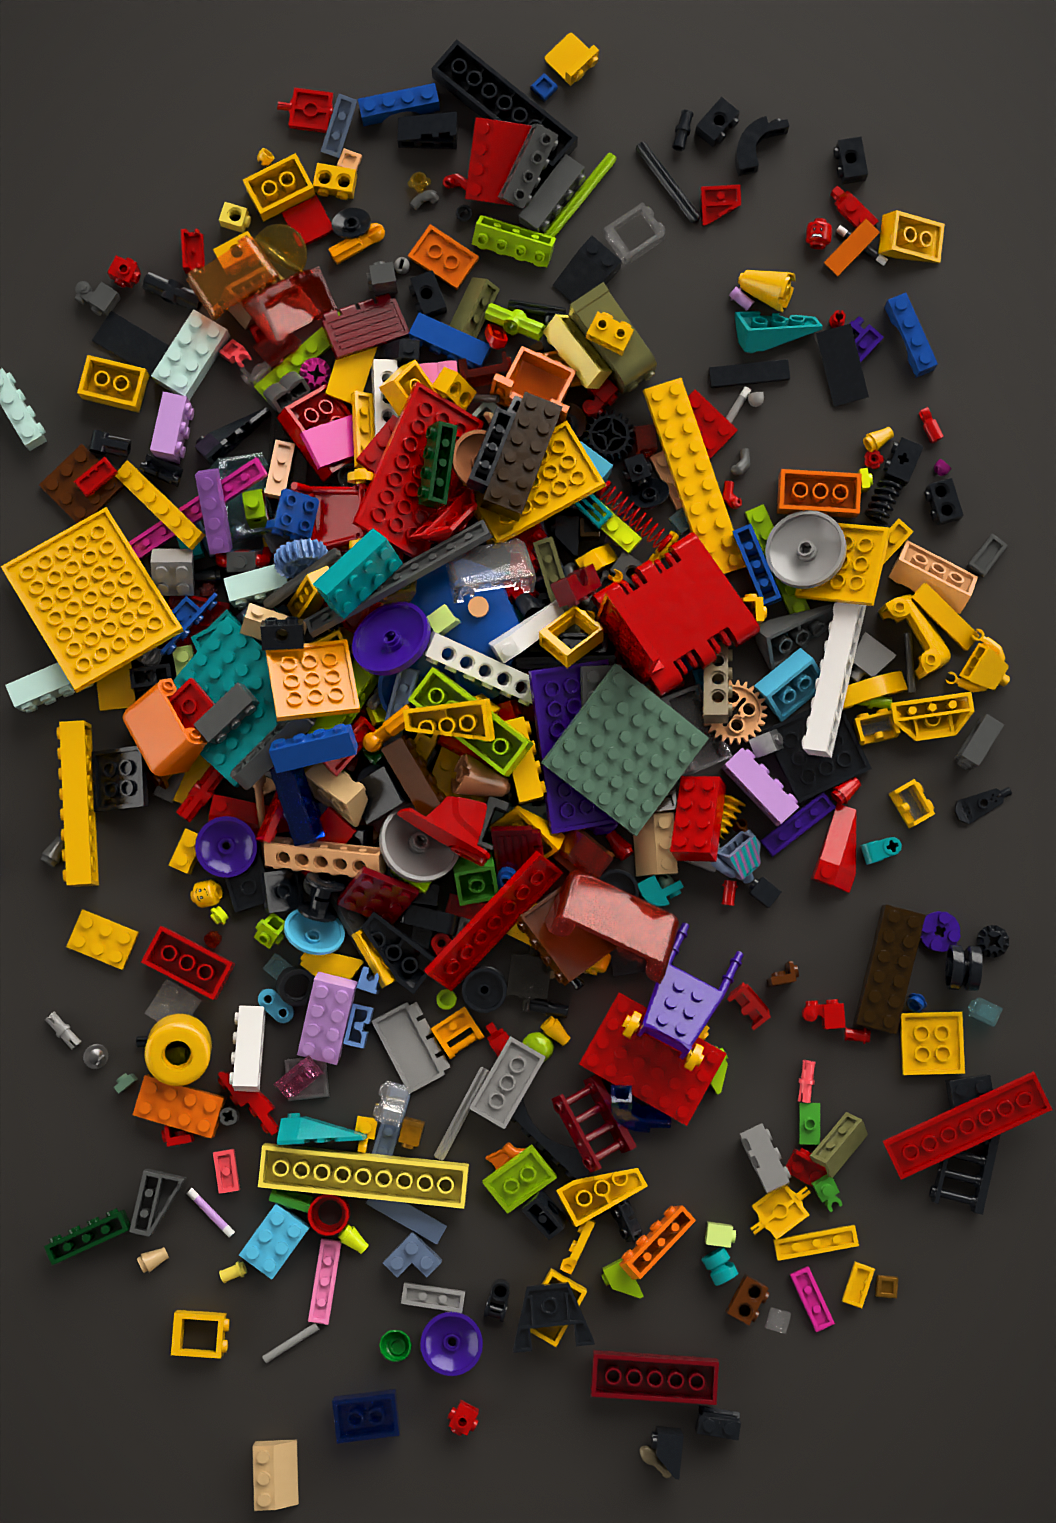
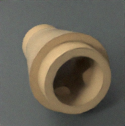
(152, 1259)

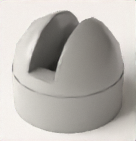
(406, 265)
(756, 399)

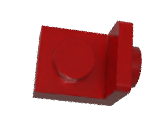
(180, 1137)

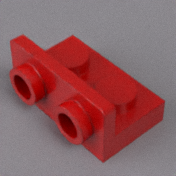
(803, 1167)

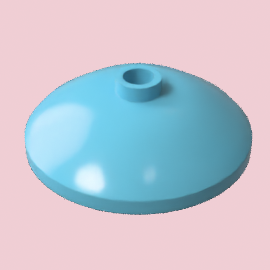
(313, 936)

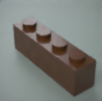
(413, 774)

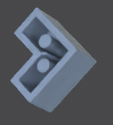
(413, 1251)

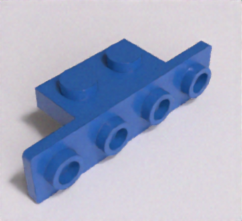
(187, 615)

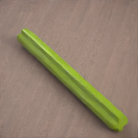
(581, 195)

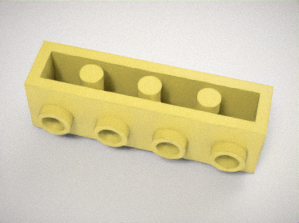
(577, 351)

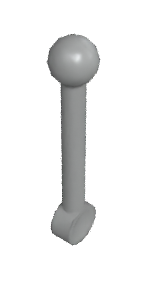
(604, 576)

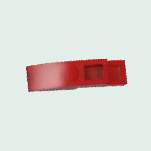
(258, 1102)

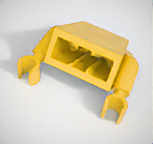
(984, 668)

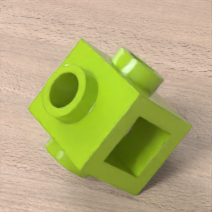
(270, 930)

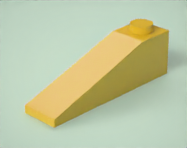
(595, 1194)

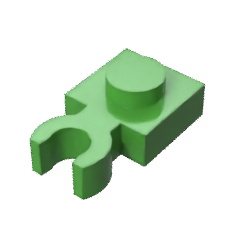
(826, 1191)

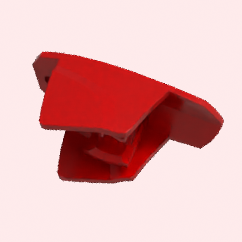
(454, 823)

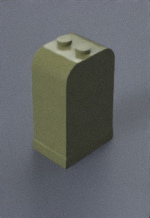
(637, 360)

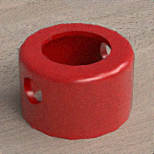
(321, 1227)

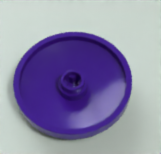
(391, 638)

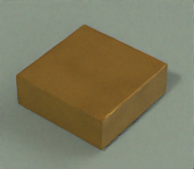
(886, 1286)

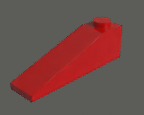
(242, 810)
(838, 853)

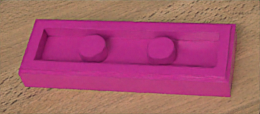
(812, 1299)

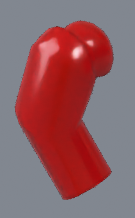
(455, 180)
(729, 497)

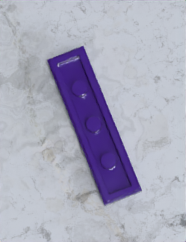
(797, 824)

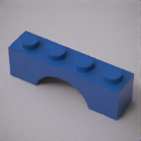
(416, 99)
(918, 349)

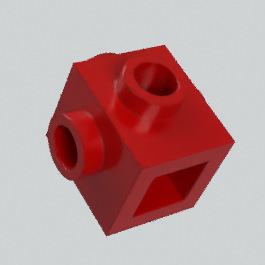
(124, 272)
(464, 1411)

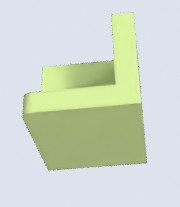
(443, 620)

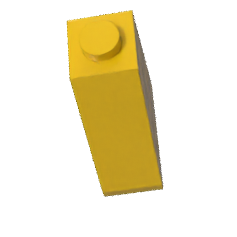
(332, 964)

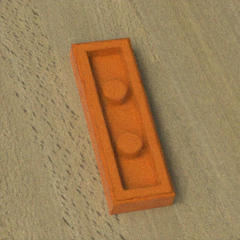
(851, 247)

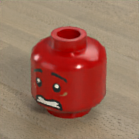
(818, 233)

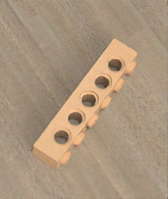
(334, 852)

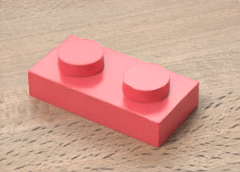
(226, 1171)

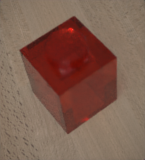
(645, 439)

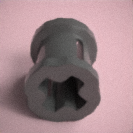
(236, 1114)

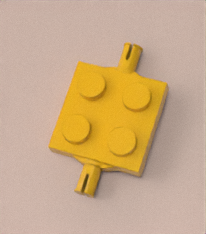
(780, 1211)

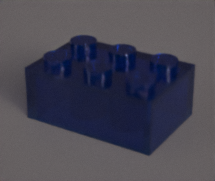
(366, 1416)

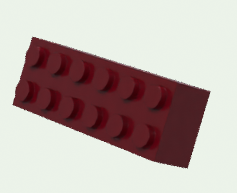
(654, 1377)

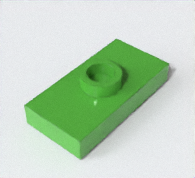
(809, 1123)
(291, 1199)

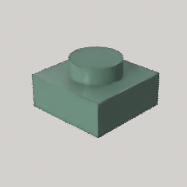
(125, 1082)

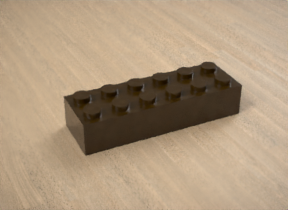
(521, 456)
(889, 969)

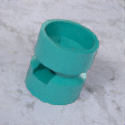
(720, 1267)

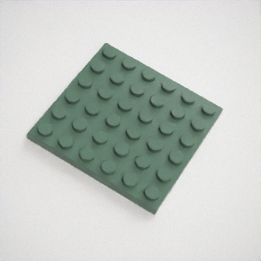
(625, 750)

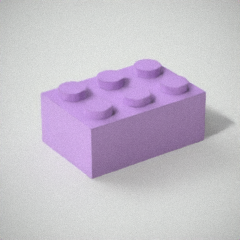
(172, 427)

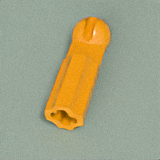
(351, 247)
(391, 727)

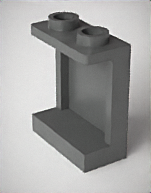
(492, 805)

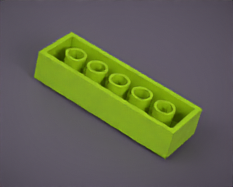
(509, 744)

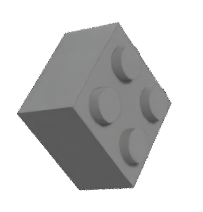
(173, 571)

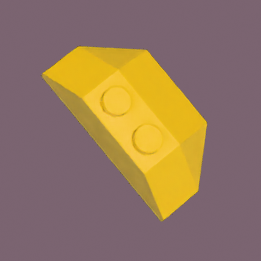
(933, 716)

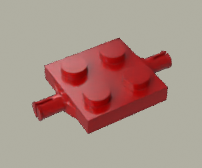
(309, 110)

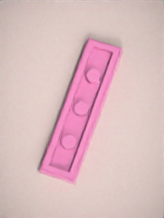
(324, 1281)

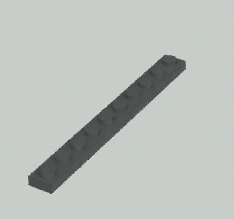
(407, 574)

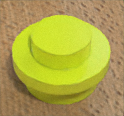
(218, 915)

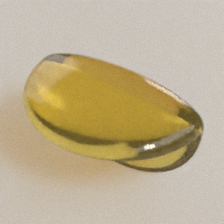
(283, 246)

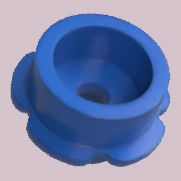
(916, 1002)

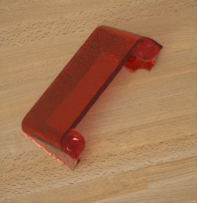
(616, 918)

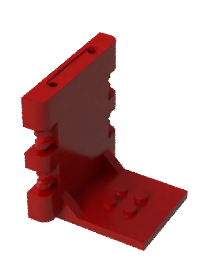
(673, 615)

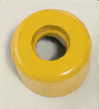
(178, 1028)

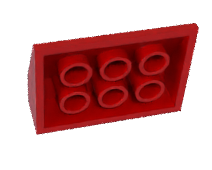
(492, 157)
(311, 412)

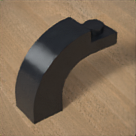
(746, 157)

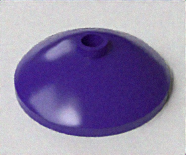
(224, 861)
(448, 1358)

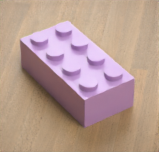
(760, 787)
(327, 1018)

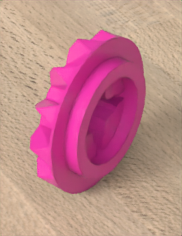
(323, 368)

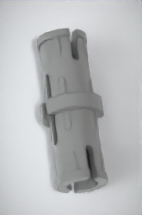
(63, 1030)

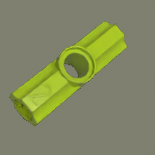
(514, 321)

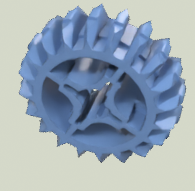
(297, 556)

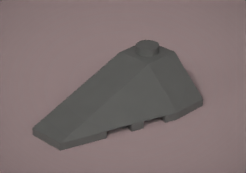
(788, 633)

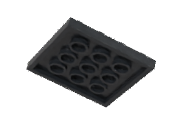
(815, 774)

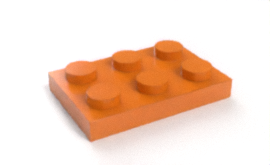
(444, 256)

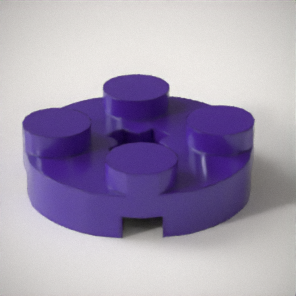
(945, 921)

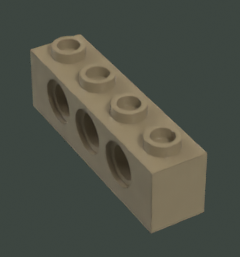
(713, 711)

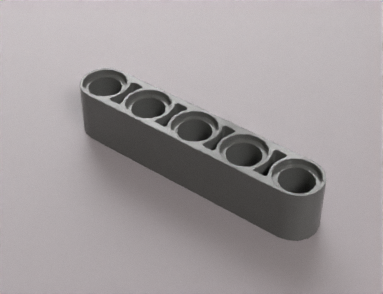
(258, 760)

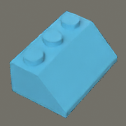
(789, 684)

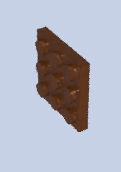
(68, 496)

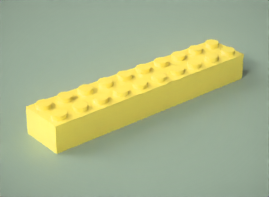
(363, 1175)

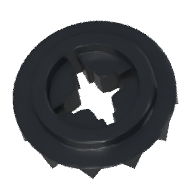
(983, 941)

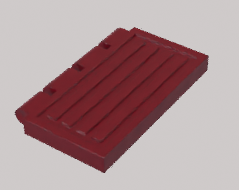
(364, 328)
(515, 845)

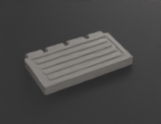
(408, 1046)

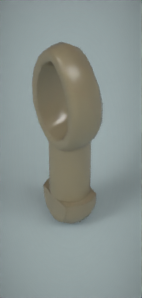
(649, 1456)

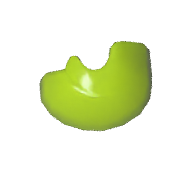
(541, 1043)

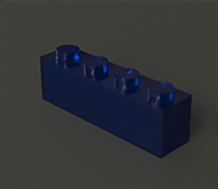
(298, 806)

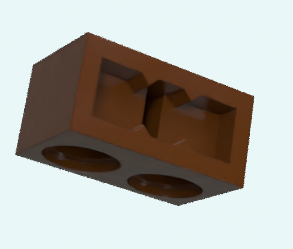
(742, 1297)

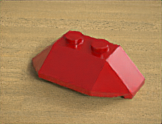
(449, 518)

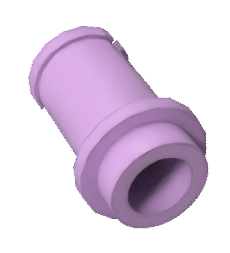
(741, 298)

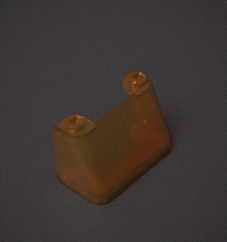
(232, 277)

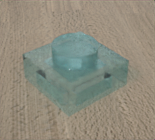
(679, 521)
(276, 965)

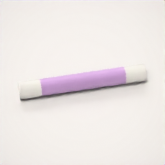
(210, 1212)

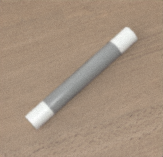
(738, 404)

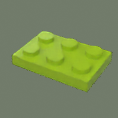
(519, 1179)

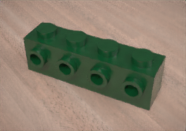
(437, 464)
(87, 1237)

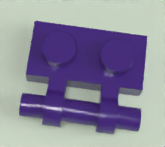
(867, 338)

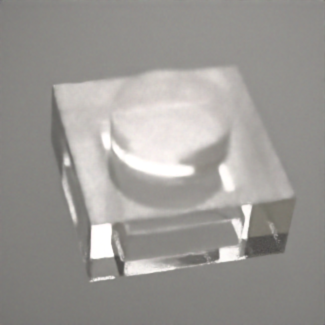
(778, 1320)

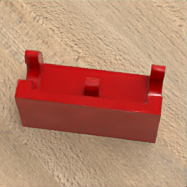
(192, 250)

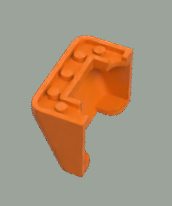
(159, 732)

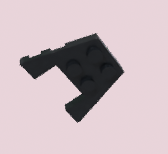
(547, 1307)

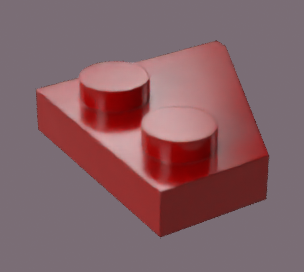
(718, 201)

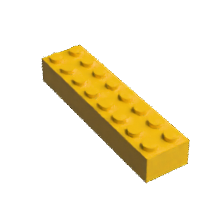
(78, 804)

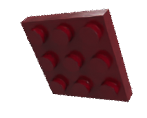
(377, 893)

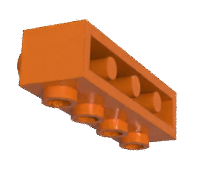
(656, 1242)

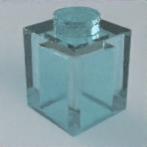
(984, 1011)

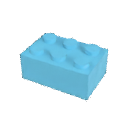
(274, 1240)

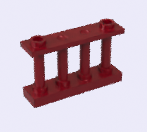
(602, 1099)

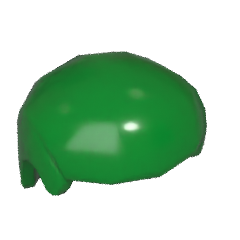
(395, 1345)

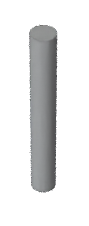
(290, 1342)

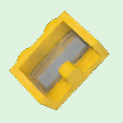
(875, 727)
(912, 803)

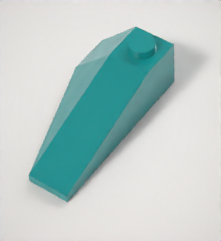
(765, 332)
(304, 1129)

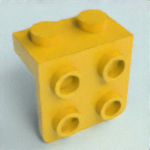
(572, 58)

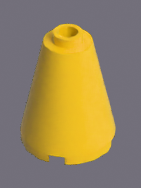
(768, 286)

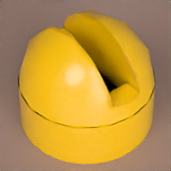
(265, 156)

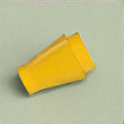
(877, 439)
(555, 1030)

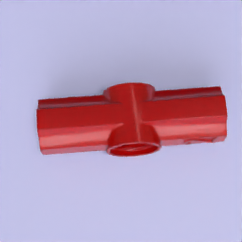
(200, 794)

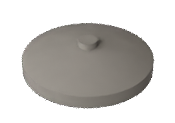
(806, 549)
(412, 851)

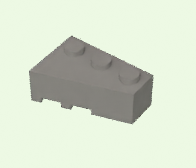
(765, 1158)

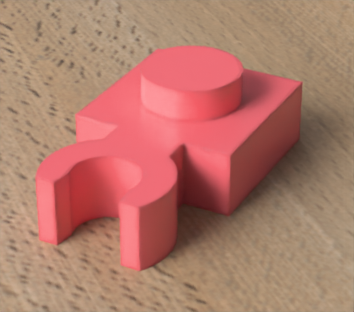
(234, 352)

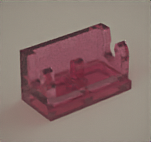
(298, 1077)

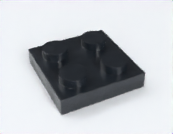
(281, 890)

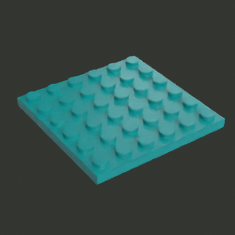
(217, 667)

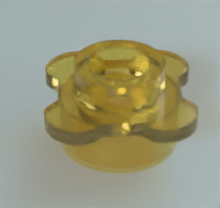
(420, 178)

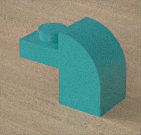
(653, 893)

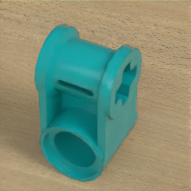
(877, 850)

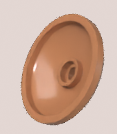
(466, 452)

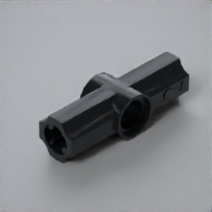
(171, 291)

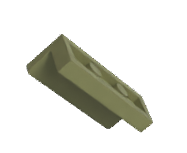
(472, 308)
(840, 1143)

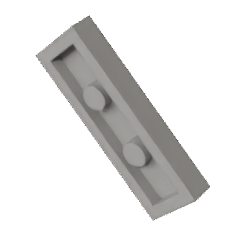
(433, 1297)

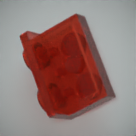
(274, 354)

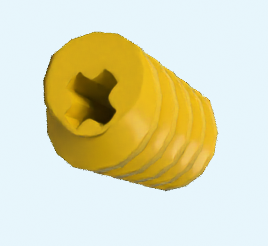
(730, 806)

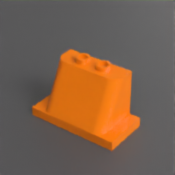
(536, 375)

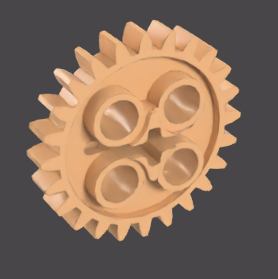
(748, 722)

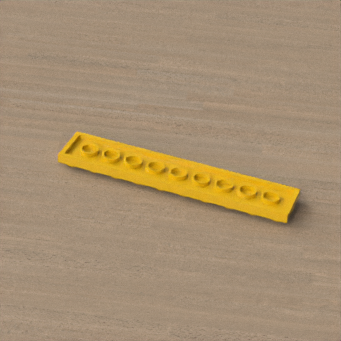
(693, 472)

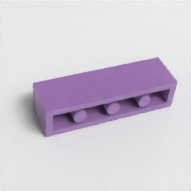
(214, 511)

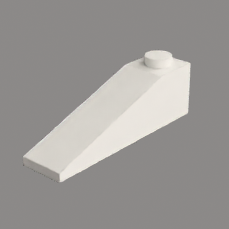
(525, 633)

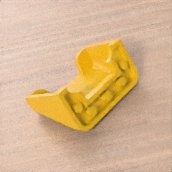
(936, 651)

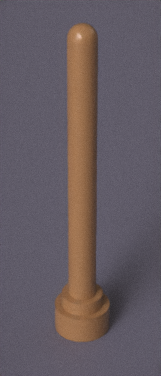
(258, 786)

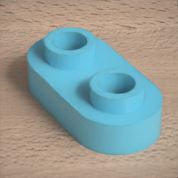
(275, 1006)

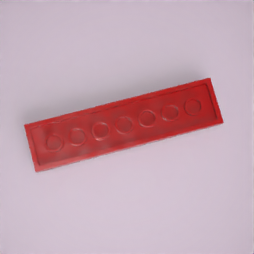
(493, 921)
(967, 1125)

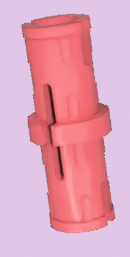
(806, 1081)

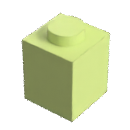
(719, 1234)

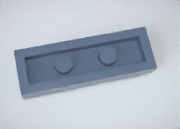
(339, 125)

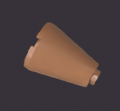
(478, 779)

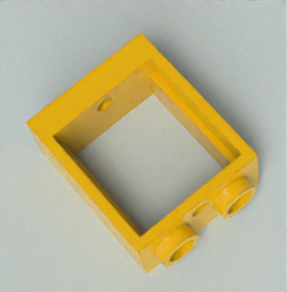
(565, 655)
(178, 1333)

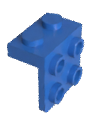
(294, 515)

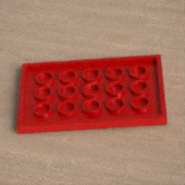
(649, 1065)

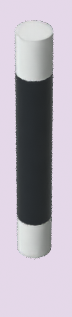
(868, 250)

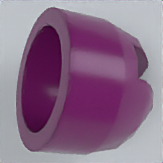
(941, 468)

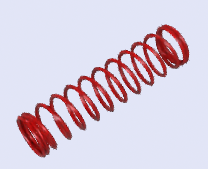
(663, 543)

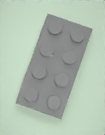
(507, 1082)

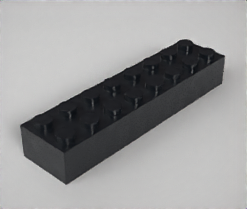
(495, 97)

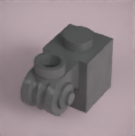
(101, 300)

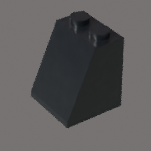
(383, 794)

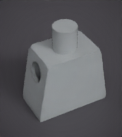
(869, 658)

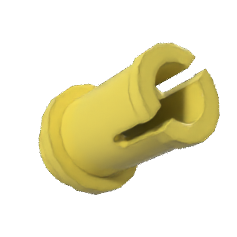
(233, 1272)

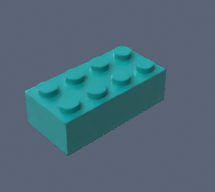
(358, 573)

